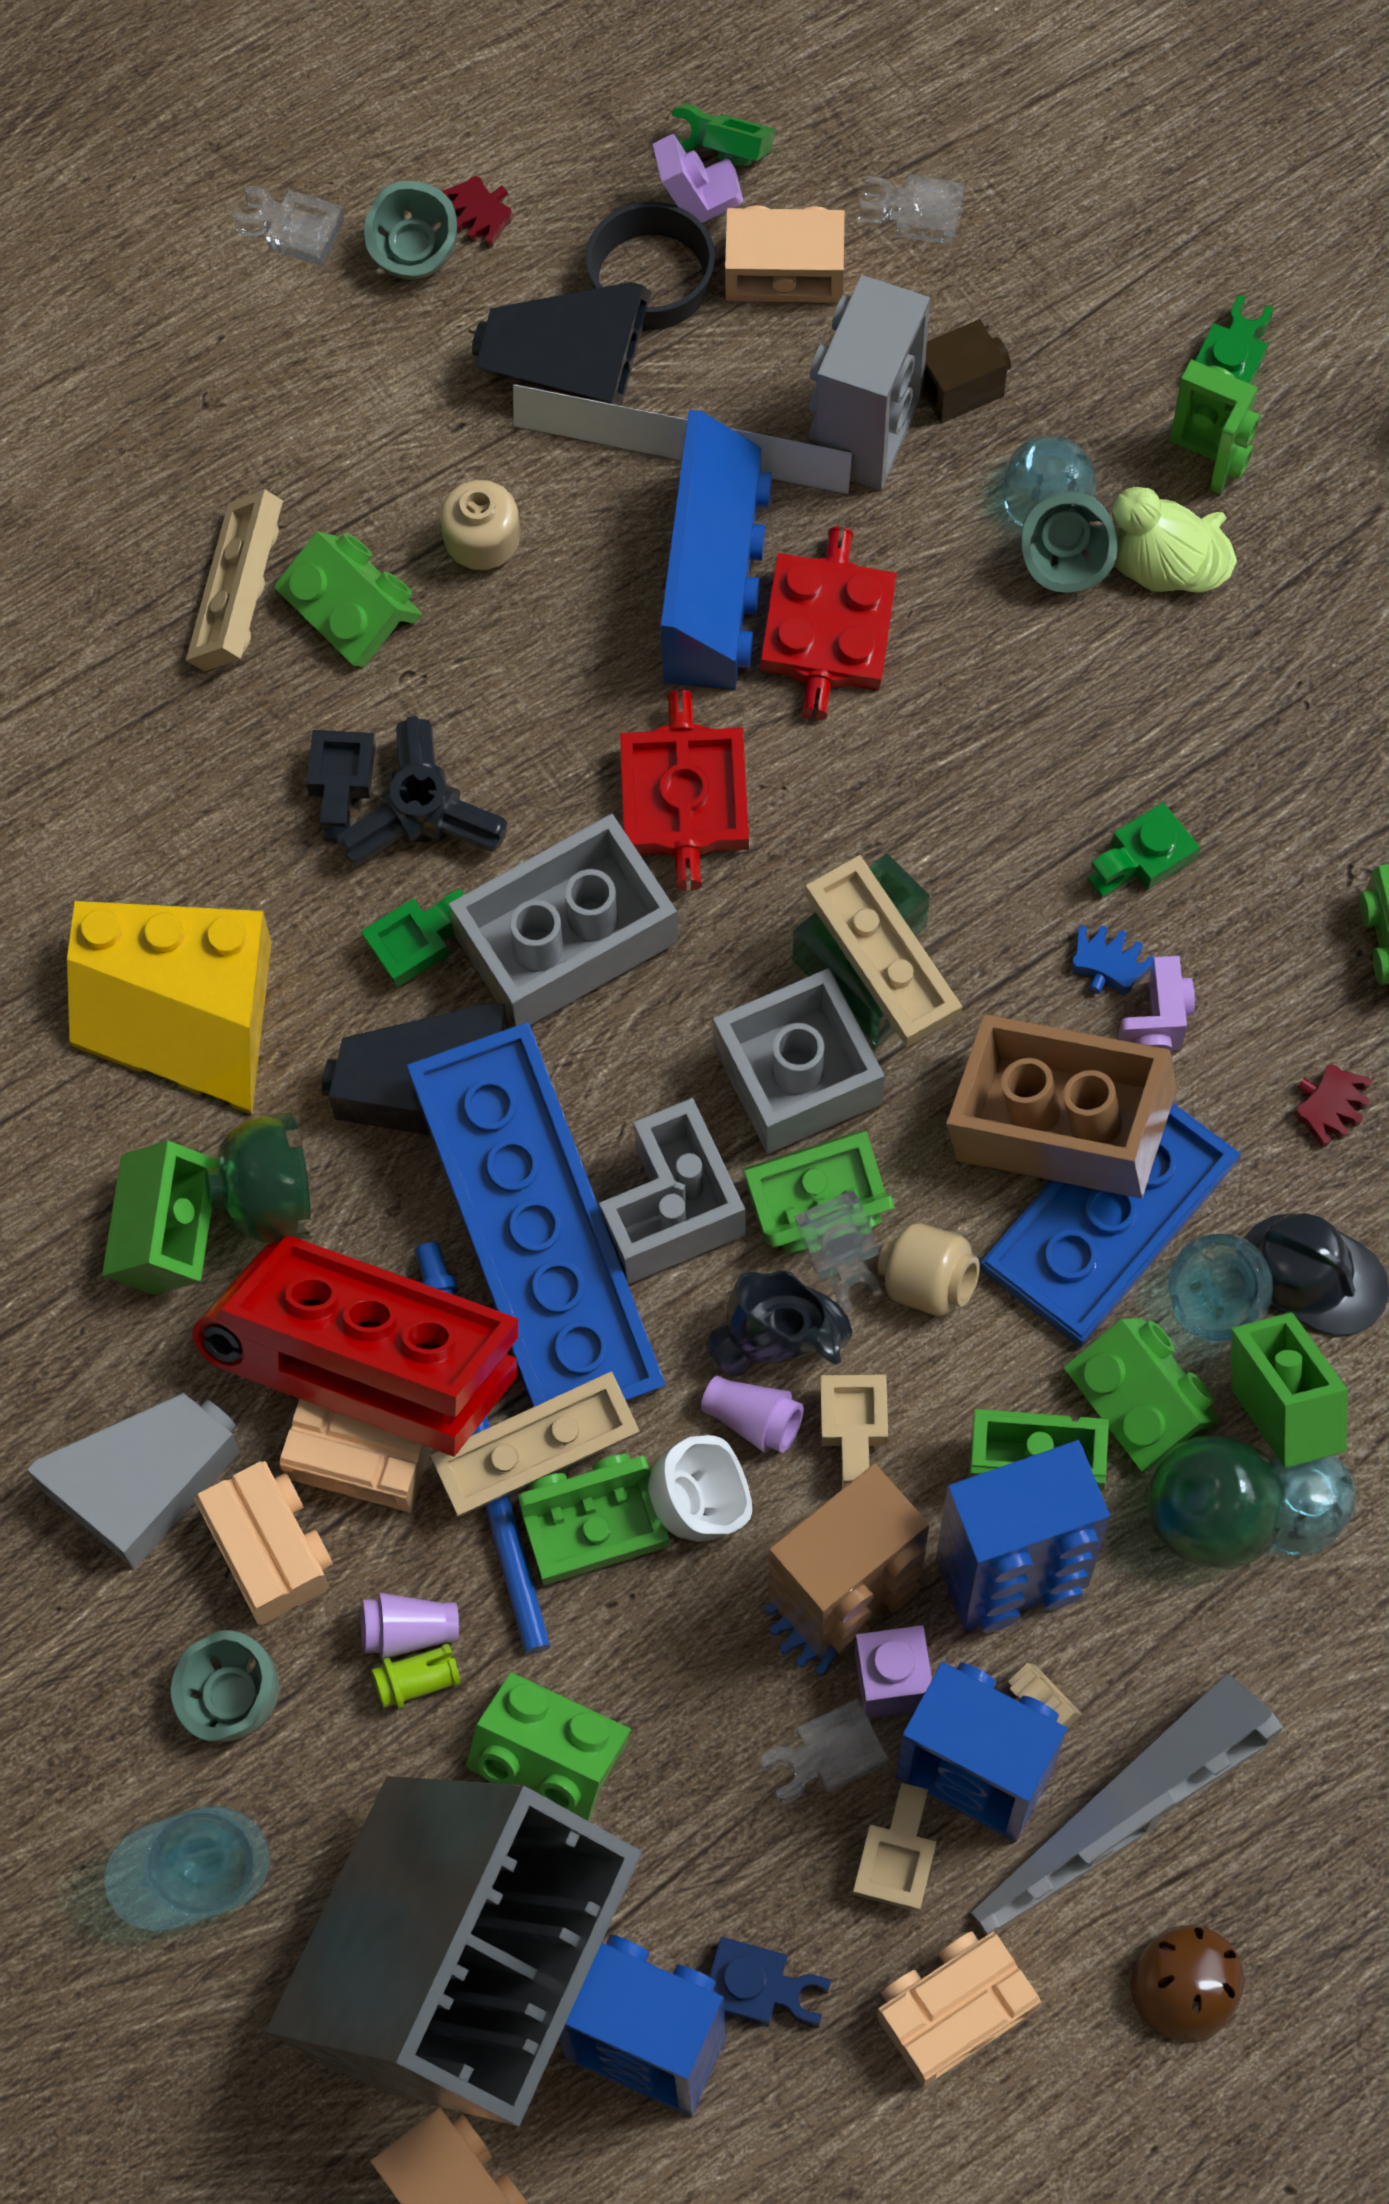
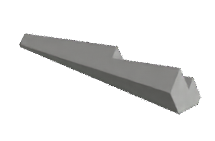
(1193, 1752)

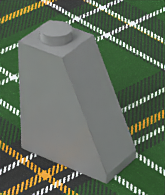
(139, 1473)

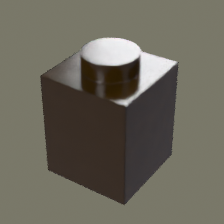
(964, 370)

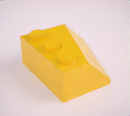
(171, 992)

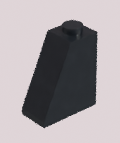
(567, 341)
(370, 1075)

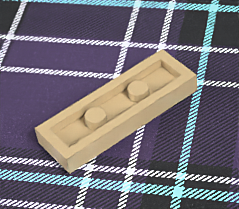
(235, 581)
(883, 951)
(536, 1444)

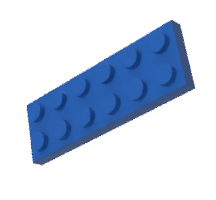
(533, 1216)

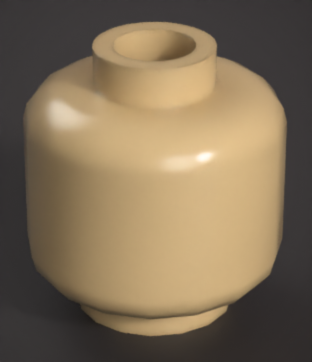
(480, 524)
(929, 1269)

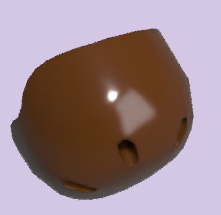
(1195, 1972)

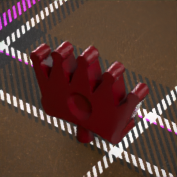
(480, 210)
(1332, 1102)

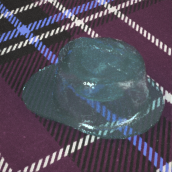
(186, 1868)

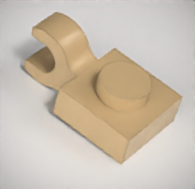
(854, 1418)
(895, 1859)

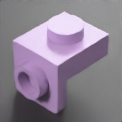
(1170, 1000)

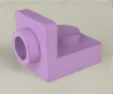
(692, 186)

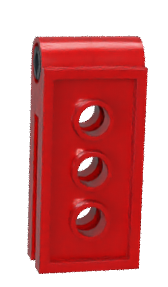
(362, 1343)

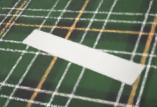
(665, 436)

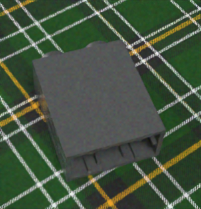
(455, 1944)

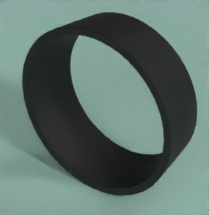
(655, 219)

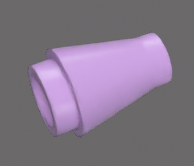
(755, 1412)
(406, 1624)

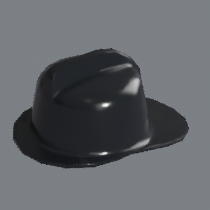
(1321, 1273)

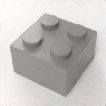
(798, 1061)

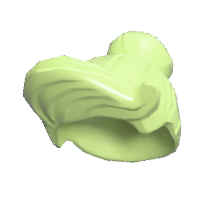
(1169, 544)

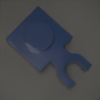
(755, 1983)

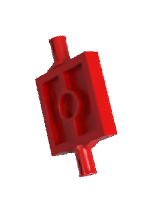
(828, 622)
(684, 790)

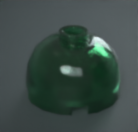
(261, 1180)
(1215, 1502)

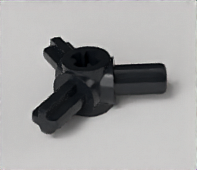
(420, 804)

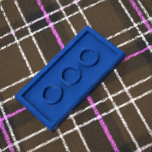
(1087, 1247)

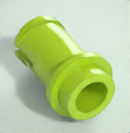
(415, 1676)

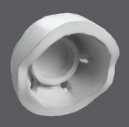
(699, 1479)

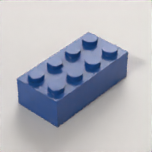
(1021, 1537)
(646, 2025)

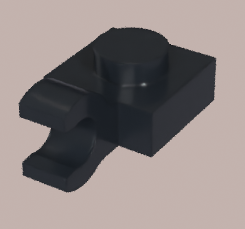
(339, 771)

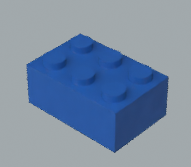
(980, 1748)

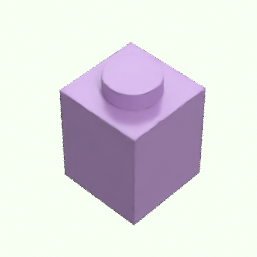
(892, 1670)

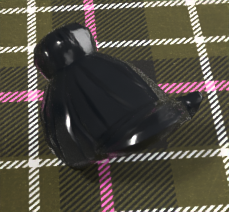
(777, 1322)

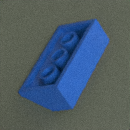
(712, 556)

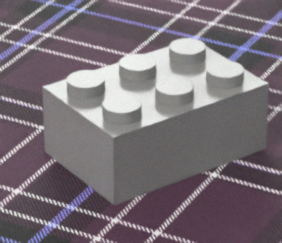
(870, 377)
(564, 922)

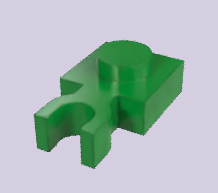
(1237, 347)

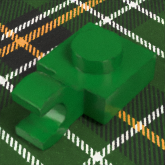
(731, 136)
(1145, 848)
(411, 939)

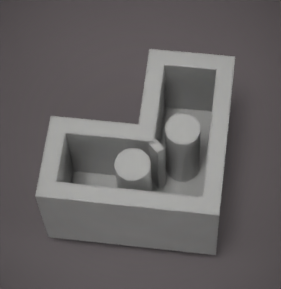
(684, 1206)

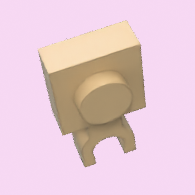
(1034, 1683)

